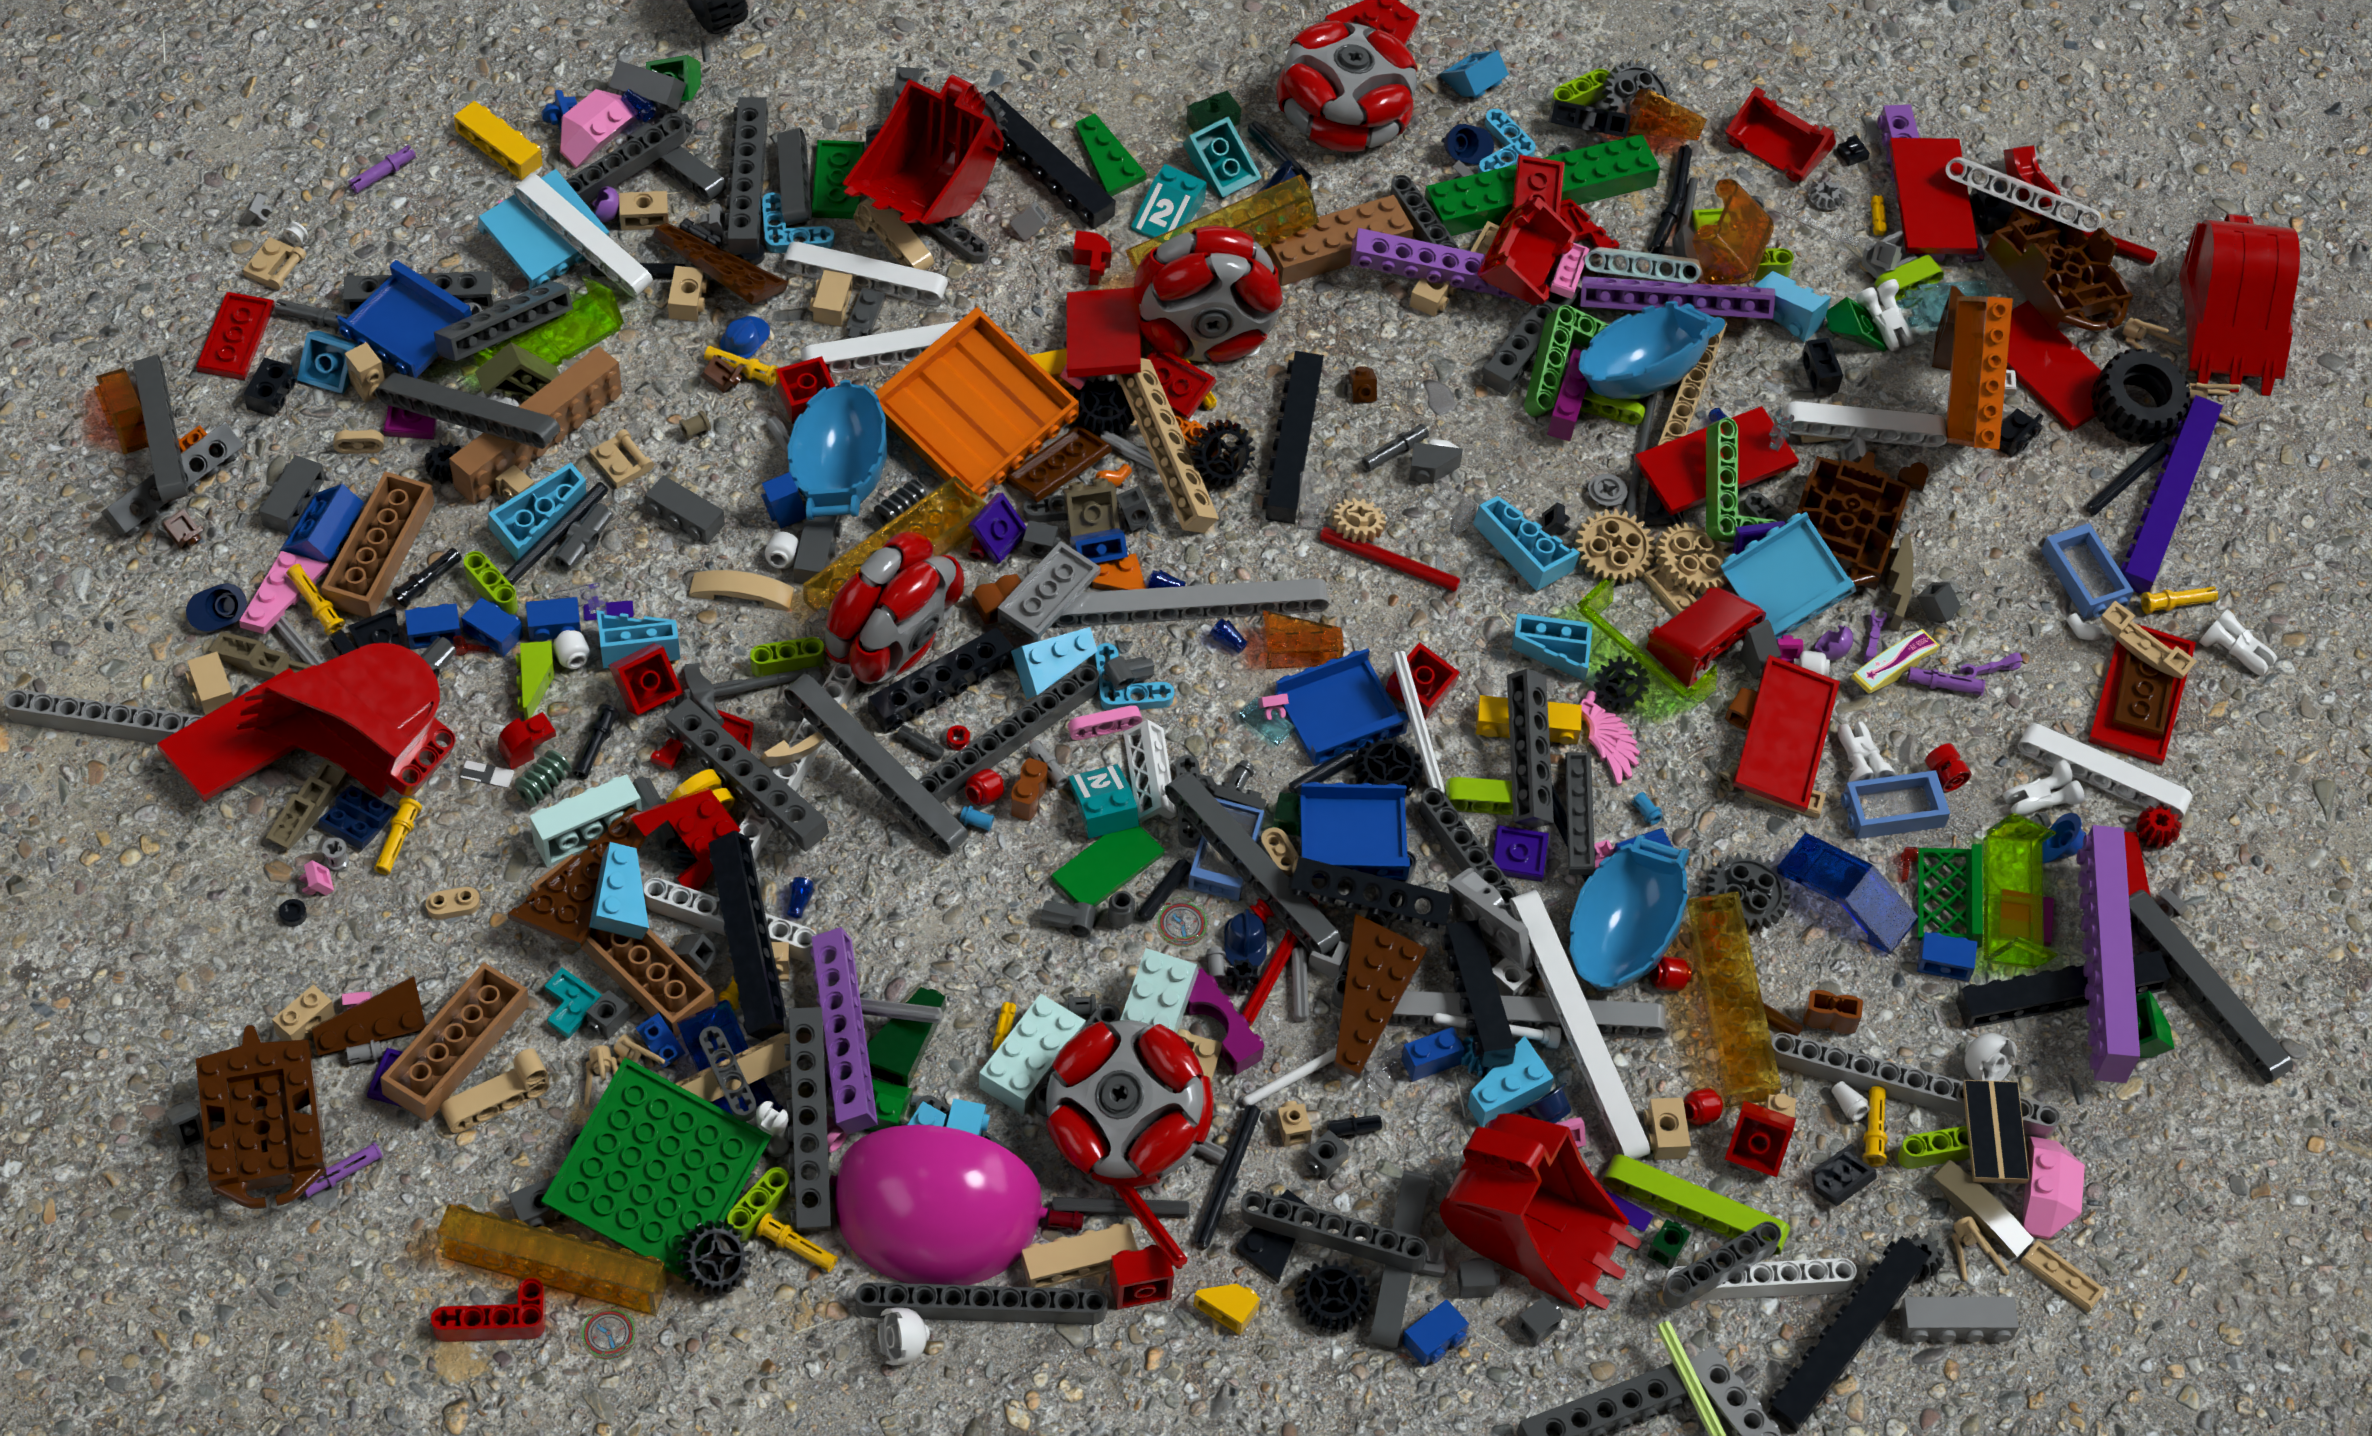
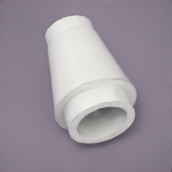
(1850, 1101)

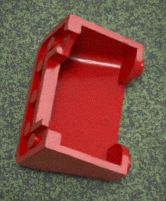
(1779, 137)
(1526, 251)
(1702, 632)

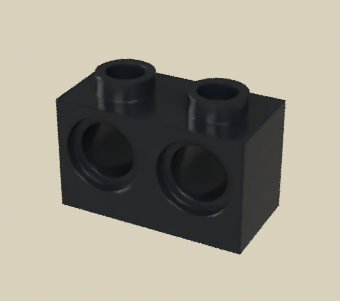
(1821, 366)
(269, 387)

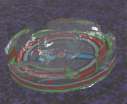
(1182, 922)
(608, 1332)

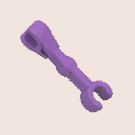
(1876, 625)
(2010, 662)

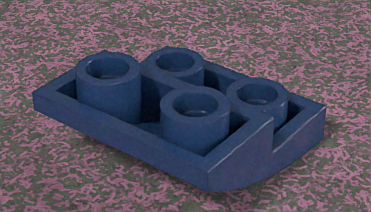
(356, 817)

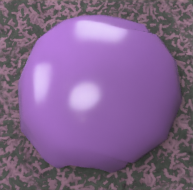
(606, 204)
(1835, 644)

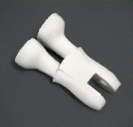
(1891, 318)
(2246, 647)
(1862, 750)
(2038, 793)
(774, 1124)

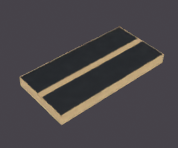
(1995, 1131)

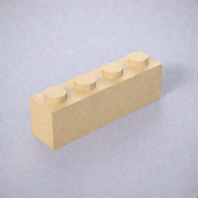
(1076, 1256)

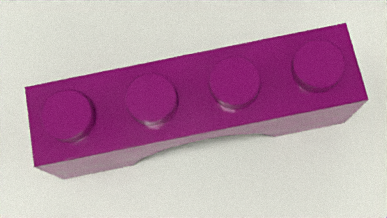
(1569, 401)
(1240, 1047)

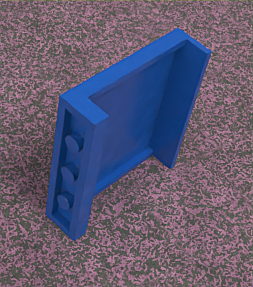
(402, 320)
(1339, 707)
(1355, 827)

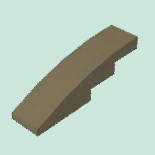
(1901, 579)
(253, 656)
(307, 806)
(1975, 1201)

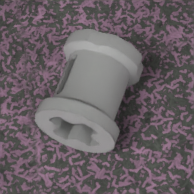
(339, 856)

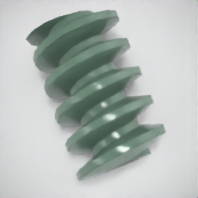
(541, 775)

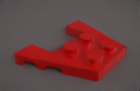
(1382, 15)
(1584, 227)
(738, 727)
(697, 820)

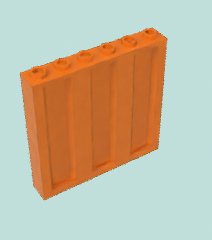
(1978, 371)
(975, 404)

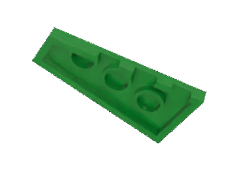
(1112, 162)

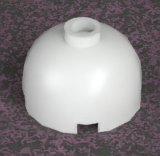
(1989, 1057)
(902, 1335)

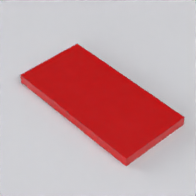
(1931, 205)
(1103, 333)
(2051, 367)
(1679, 466)
(1786, 733)
(2129, 742)
(216, 754)

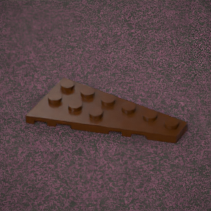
(733, 272)
(567, 899)
(1375, 982)

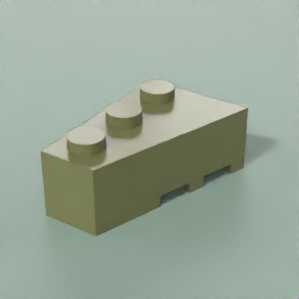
(515, 372)

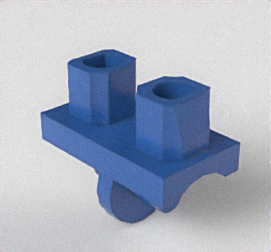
(554, 112)
(660, 1039)

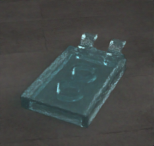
(1932, 299)

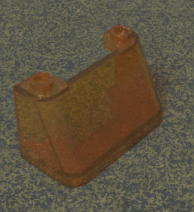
(1737, 243)

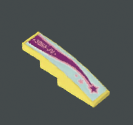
(1894, 661)

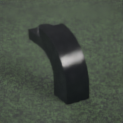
(1589, 118)

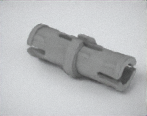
(1054, 772)

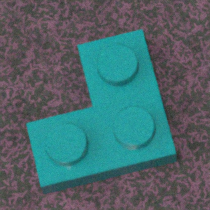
(575, 1000)

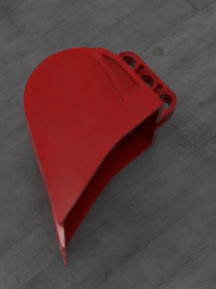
(929, 154)
(2240, 299)
(362, 713)
(1537, 1208)

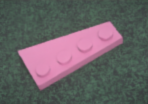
(278, 592)

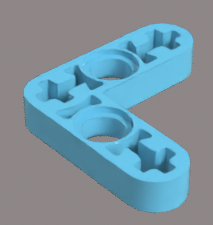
(1512, 145)
(787, 235)
(1122, 696)

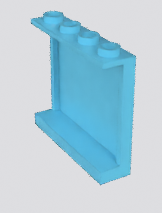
(529, 240)
(1789, 575)

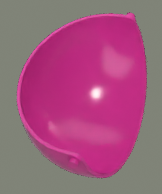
(936, 1204)

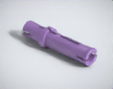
(389, 164)
(1948, 681)
(370, 1154)

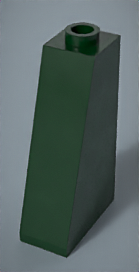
(902, 1043)

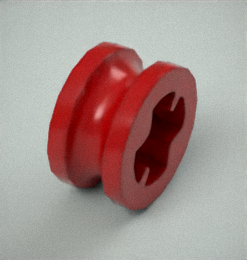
(957, 730)
(1262, 910)

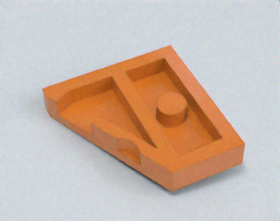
(1119, 574)

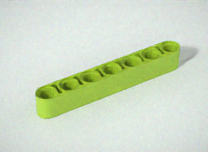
(1687, 1199)

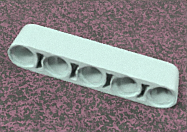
(1633, 269)

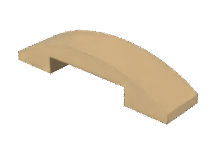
(742, 585)
(2144, 645)
(783, 754)

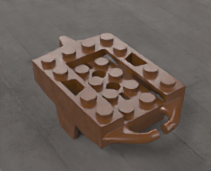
(2059, 267)
(1855, 513)
(294, 1141)

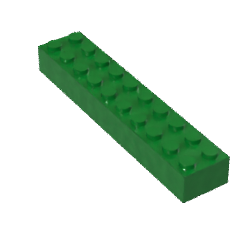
(1588, 176)

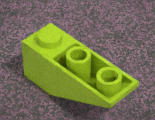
(536, 674)

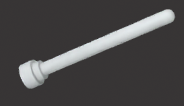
(1548, 1036)
(1290, 1078)

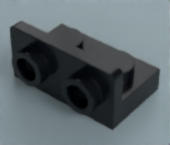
(2018, 430)

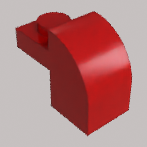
(1093, 251)
(520, 737)

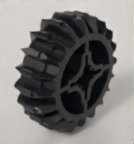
(1103, 400)
(1240, 446)
(1376, 756)
(713, 1247)
(1319, 1281)

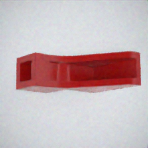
(2023, 165)

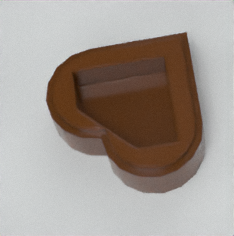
(1914, 476)

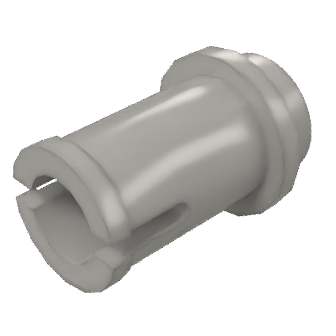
(1215, 958)
(364, 1052)

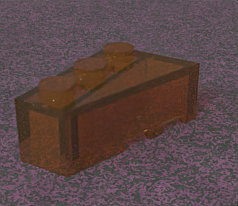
(1663, 118)
(122, 410)
(1298, 642)

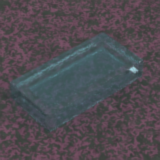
(1274, 730)

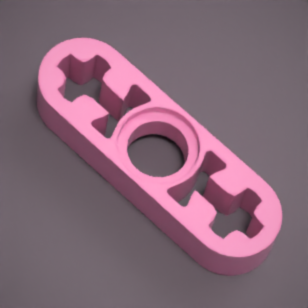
(1104, 722)

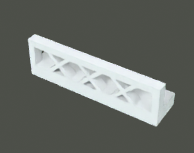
(1154, 766)

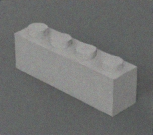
(1958, 1318)

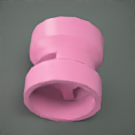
(835, 1135)

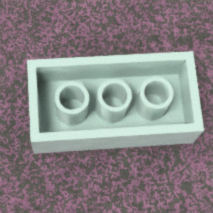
(580, 819)
(1160, 990)
(1028, 1053)

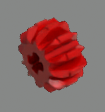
(2158, 826)

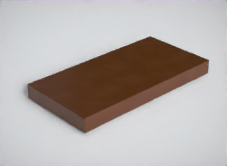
(1058, 463)
(2142, 698)

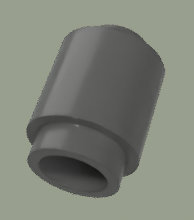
(1121, 909)

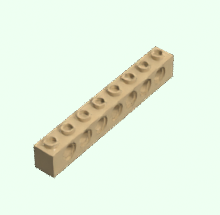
(1168, 449)

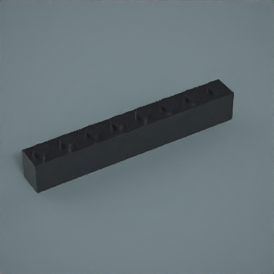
(1054, 169)
(1294, 437)
(748, 935)
(2047, 992)
(1848, 1334)

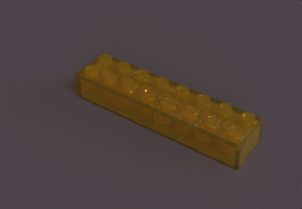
(1264, 216)
(939, 516)
(1732, 999)
(552, 1258)

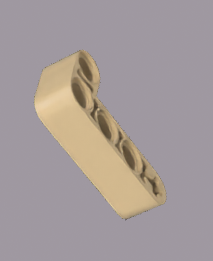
(894, 234)
(499, 1094)

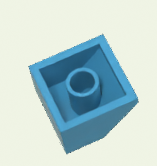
(1476, 73)
(325, 362)

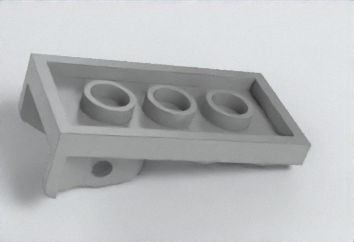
(1048, 590)
(1496, 925)

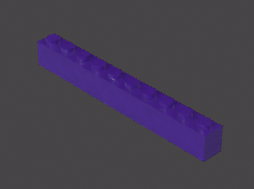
(2171, 494)

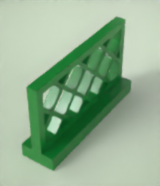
(1973, 891)

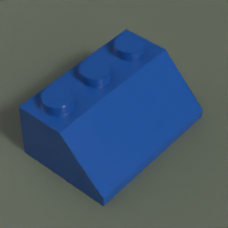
(324, 524)

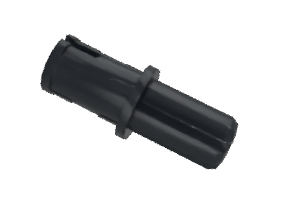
(1354, 1125)

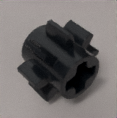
(682, 855)
(1244, 982)

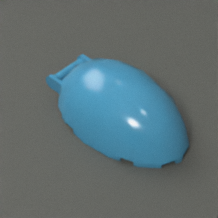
(1647, 350)
(838, 449)
(1628, 914)

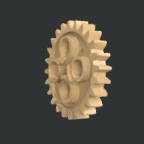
(1614, 546)
(1691, 558)

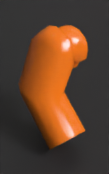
(1117, 477)

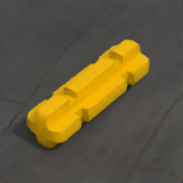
(1878, 215)
(1004, 1024)

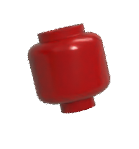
(984, 787)
(1671, 974)
(1702, 1106)

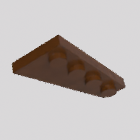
(377, 1018)

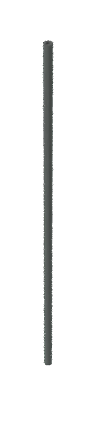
(1651, 399)

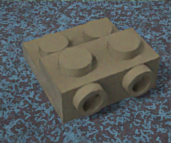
(1091, 507)

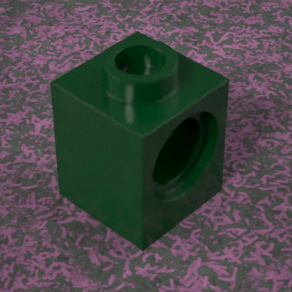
(1664, 1252)

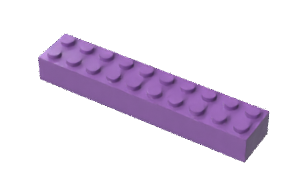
(2108, 954)

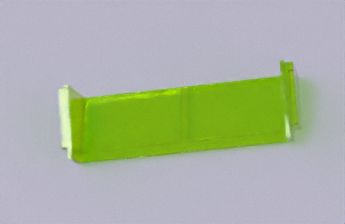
(569, 334)
(1597, 601)
(2014, 893)

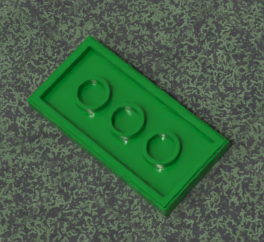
(832, 166)
(1107, 865)

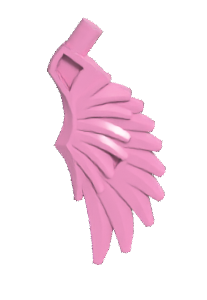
(1610, 738)

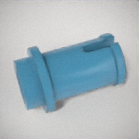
(1650, 812)
(976, 818)

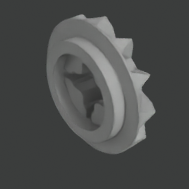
(1822, 199)
(1610, 483)

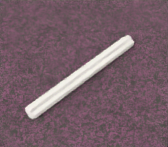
(1417, 720)

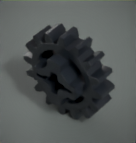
(1632, 683)

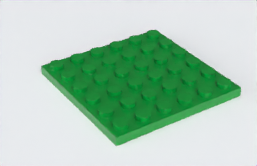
(654, 1165)

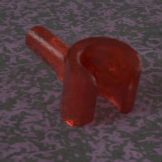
(464, 647)
(1909, 855)

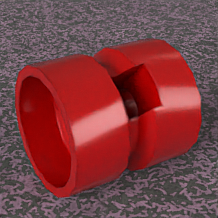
(1949, 768)

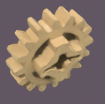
(1358, 520)

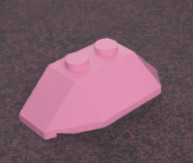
(593, 125)
(2053, 1188)

